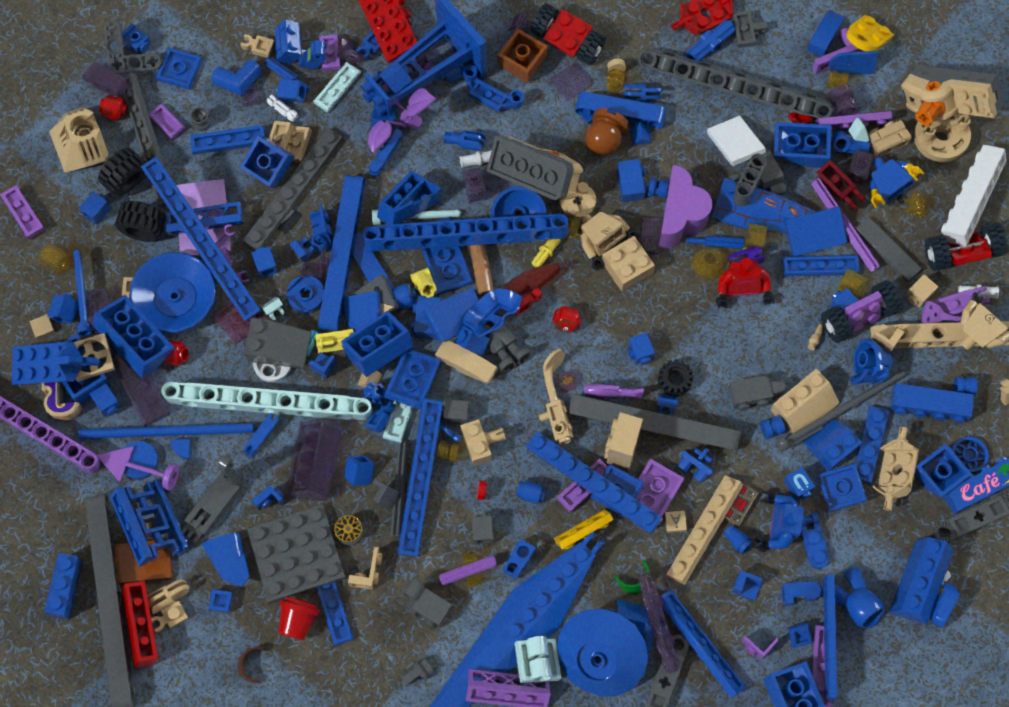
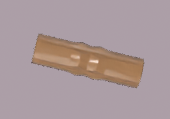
(481, 269)

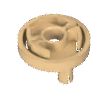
(955, 128)

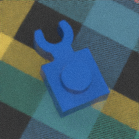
(370, 45)
(379, 419)

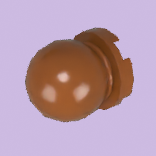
(605, 132)

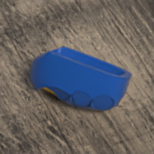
(944, 604)

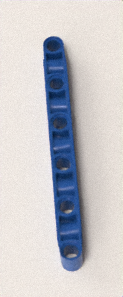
(466, 232)

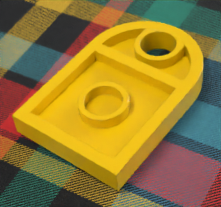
(868, 34)

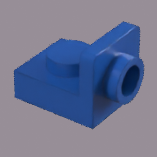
(265, 498)

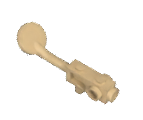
(556, 409)

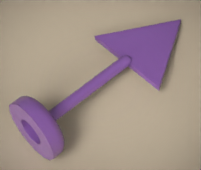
(118, 461)

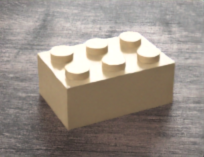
(623, 441)

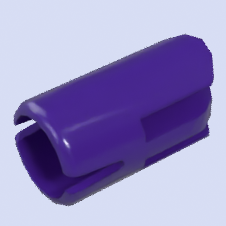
(748, 253)

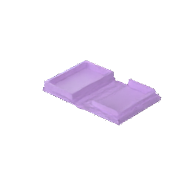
(203, 195)

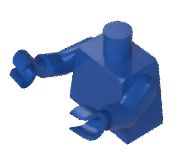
(637, 615)

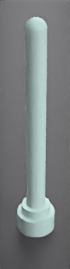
(423, 215)

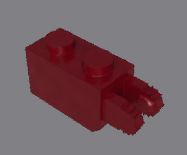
(839, 183)

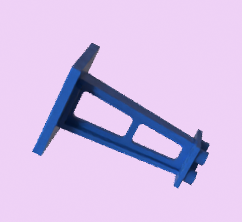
(457, 32)

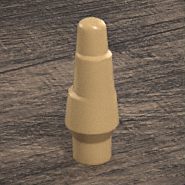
(815, 338)

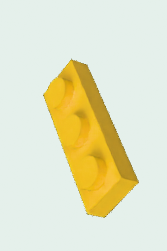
(583, 529)

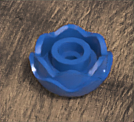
(318, 246)

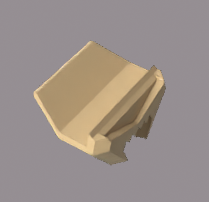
(78, 140)

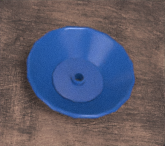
(169, 276)
(609, 637)

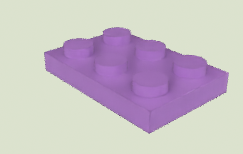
(659, 487)

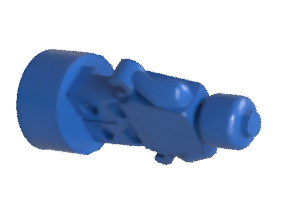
(456, 437)

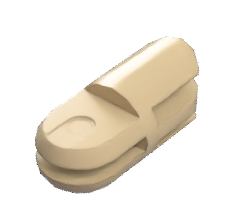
(167, 595)

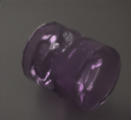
(843, 101)

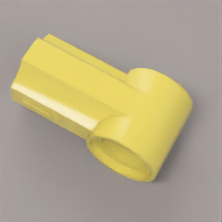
(424, 282)

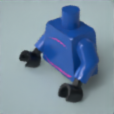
(785, 523)

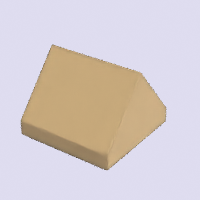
(376, 377)

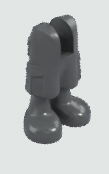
(502, 339)

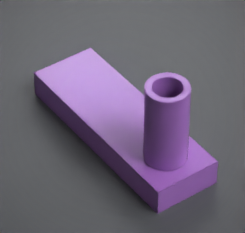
(821, 64)

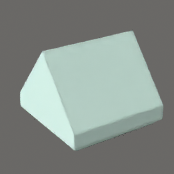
(858, 131)

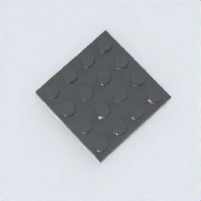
(296, 554)

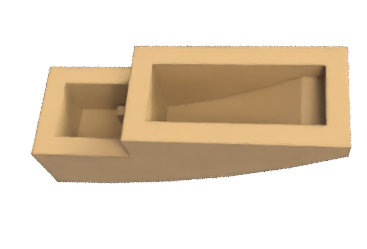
(466, 362)

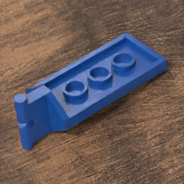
(47, 363)

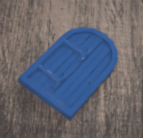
(854, 62)

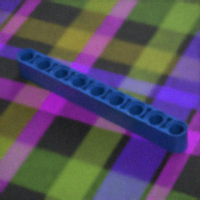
(340, 256)

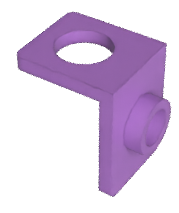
(754, 650)

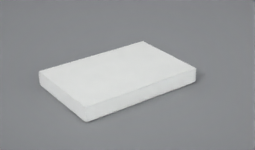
(735, 140)

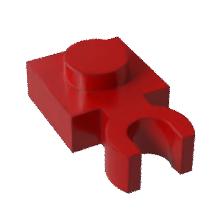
(528, 300)

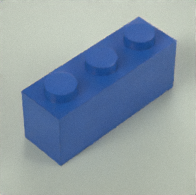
(63, 586)

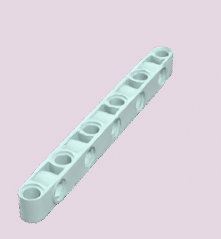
(267, 401)

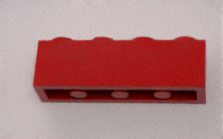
(139, 624)

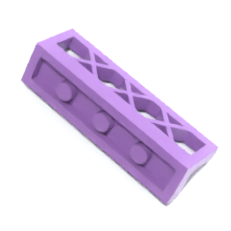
(506, 693)

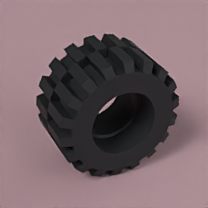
(122, 172)
(140, 221)

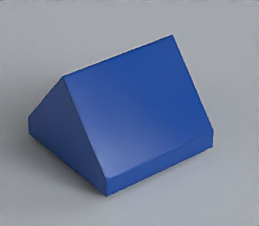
(640, 134)

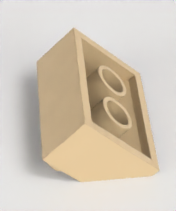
(806, 402)

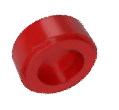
(481, 490)

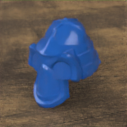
(871, 363)

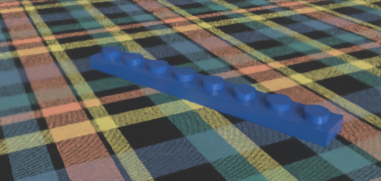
(420, 477)
(594, 483)

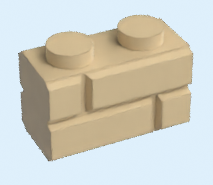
(889, 138)

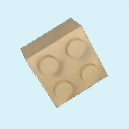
(628, 263)

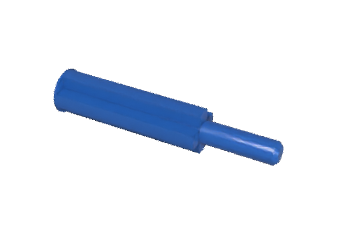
(281, 70)
(719, 242)

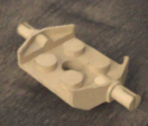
(897, 455)

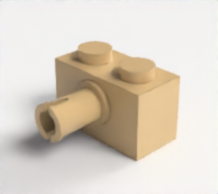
(478, 441)

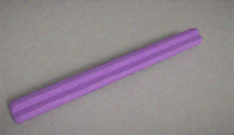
(850, 231)

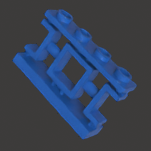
(135, 526)

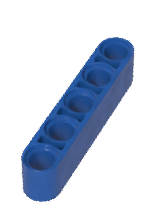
(632, 110)

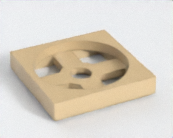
(87, 343)

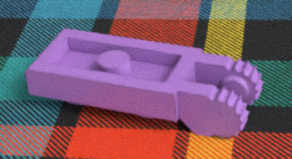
(956, 302)

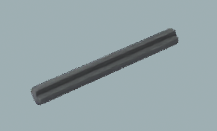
(400, 483)

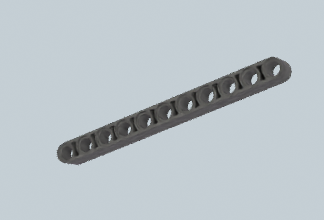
(110, 602)

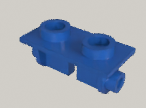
(323, 231)

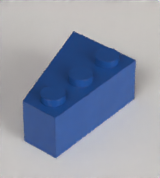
(408, 199)

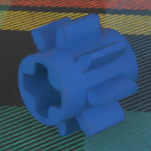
(374, 393)

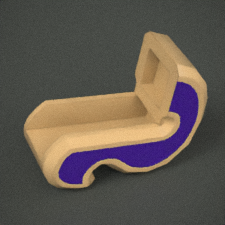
(54, 403)

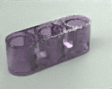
(105, 80)

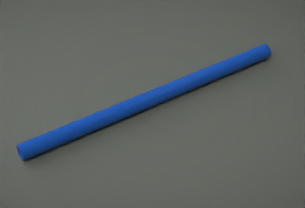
(166, 431)

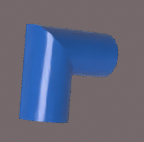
(237, 82)

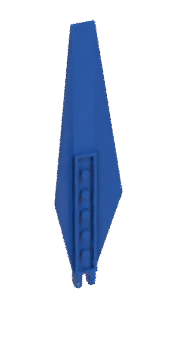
(529, 611)

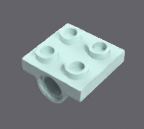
(537, 660)

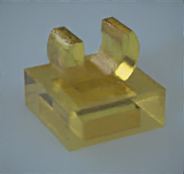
(917, 205)
(574, 226)

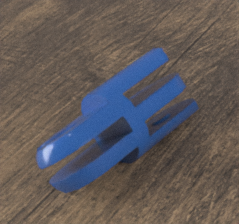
(642, 92)

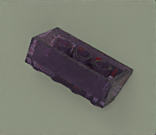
(314, 460)

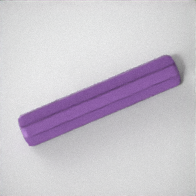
(467, 570)

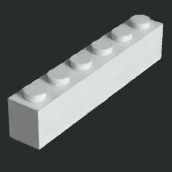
(974, 195)

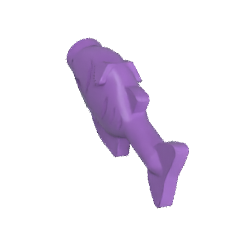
(608, 391)

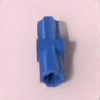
(711, 41)

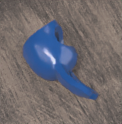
(861, 602)

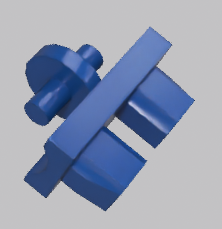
(703, 469)

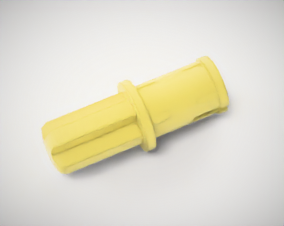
(545, 252)

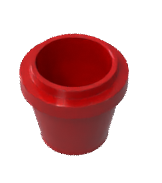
(296, 617)

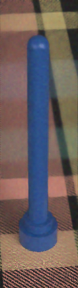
(84, 327)

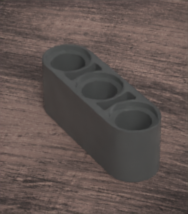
(747, 186)

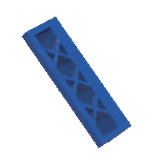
(209, 223)

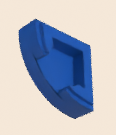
(182, 447)

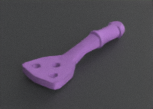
(940, 314)

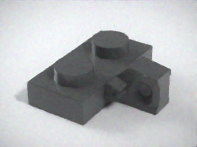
(747, 28)

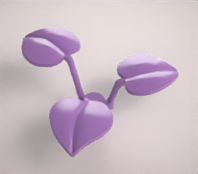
(417, 103)

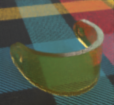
(475, 579)

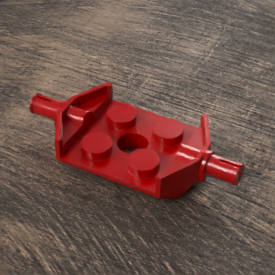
(697, 23)

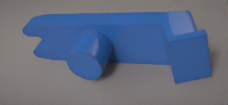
(260, 435)

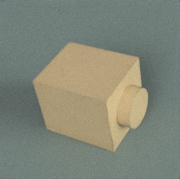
(921, 291)

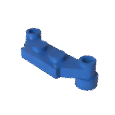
(489, 95)

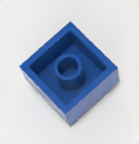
(267, 161)

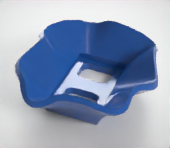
(487, 307)

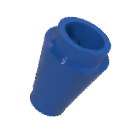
(738, 539)

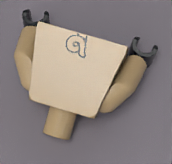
(602, 233)
(982, 326)

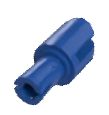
(466, 139)

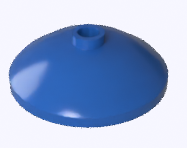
(518, 199)

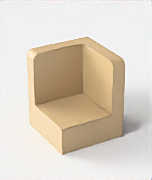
(887, 337)

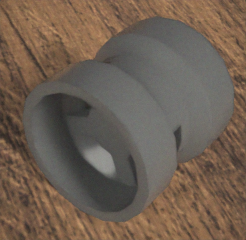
(200, 118)

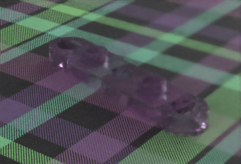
(658, 623)

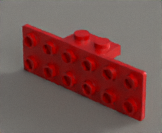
(390, 25)

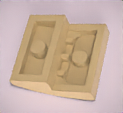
(291, 138)

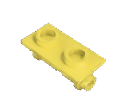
(332, 340)

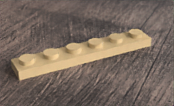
(704, 529)

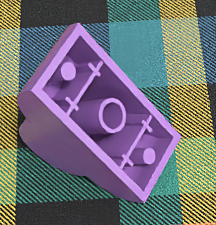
(685, 209)

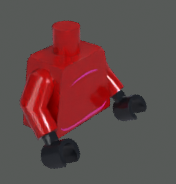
(744, 279)

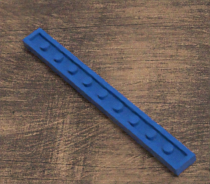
(201, 239)

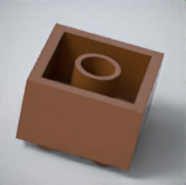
(522, 55)

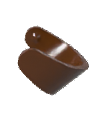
(240, 661)

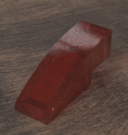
(532, 279)

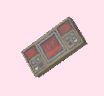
(741, 505)

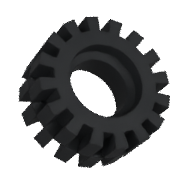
(675, 367)

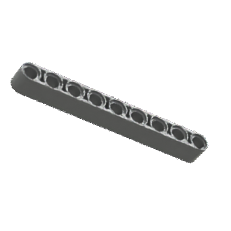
(657, 422)

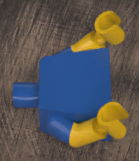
(891, 179)

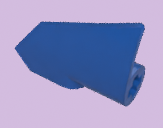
(228, 558)

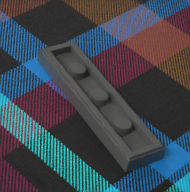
(888, 249)

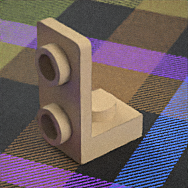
(360, 580)

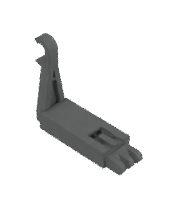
(213, 502)

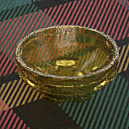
(705, 269)

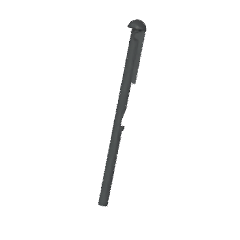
(815, 426)

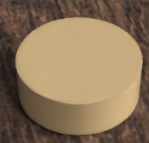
(616, 64)

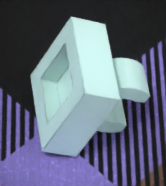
(271, 306)

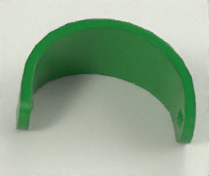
(632, 589)

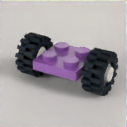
(865, 311)

